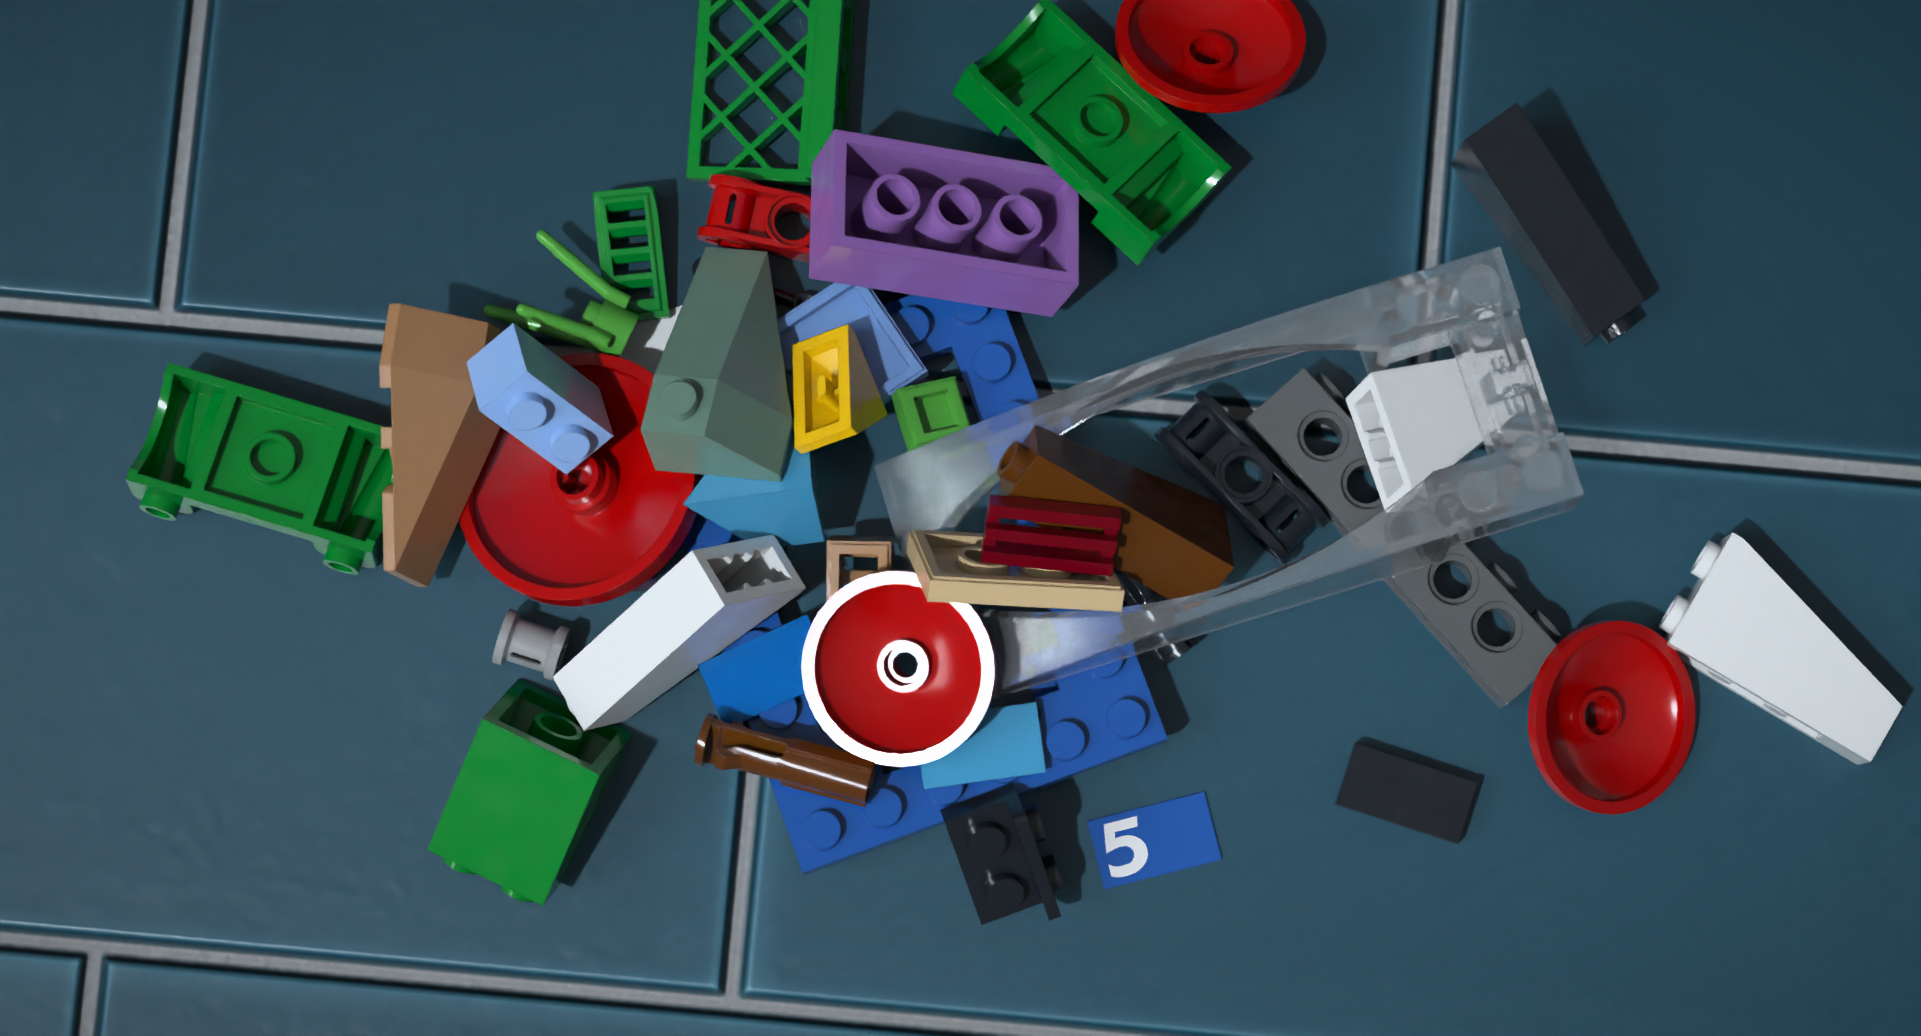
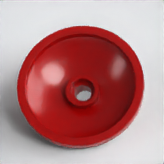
(1211, 51)
(864, 695)
(1636, 719)

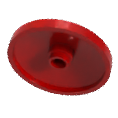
(588, 530)

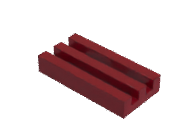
(1050, 545)

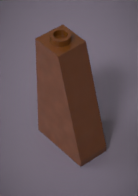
(1166, 532)

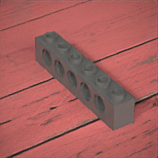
(1497, 670)

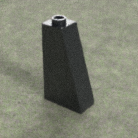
(1548, 226)

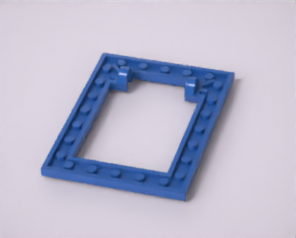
(1082, 723)

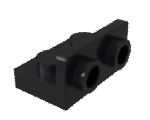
(1000, 854)

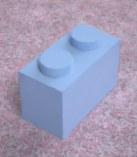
(539, 399)

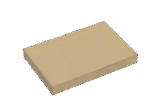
(952, 572)

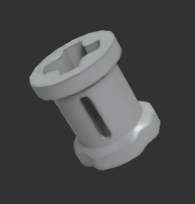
(531, 644)

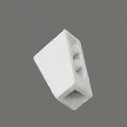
(1776, 652)

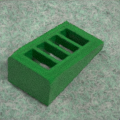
(629, 200)

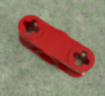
(753, 217)

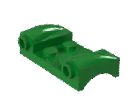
(1093, 128)
(265, 465)

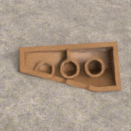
(434, 436)

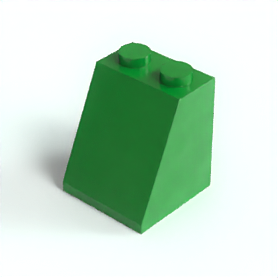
(527, 793)

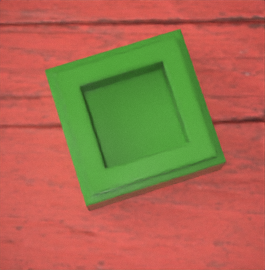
(929, 411)

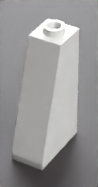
(676, 626)

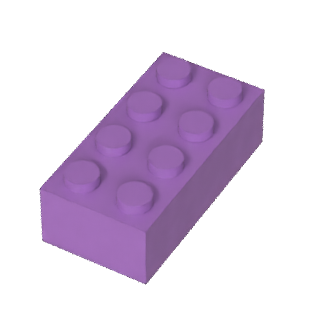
(943, 224)

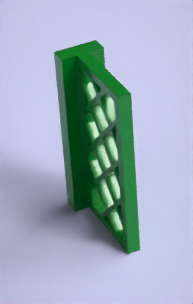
(824, 92)

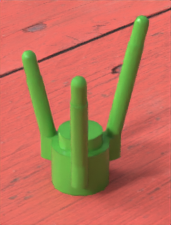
(602, 327)

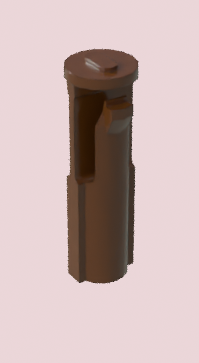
(790, 761)

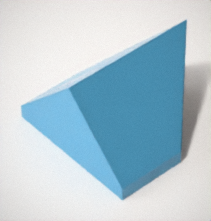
(765, 507)

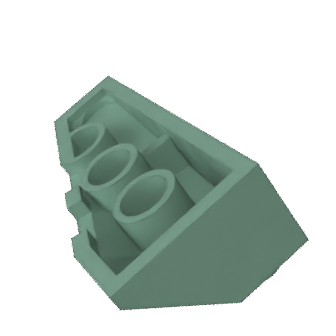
(722, 377)

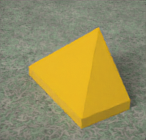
(832, 390)

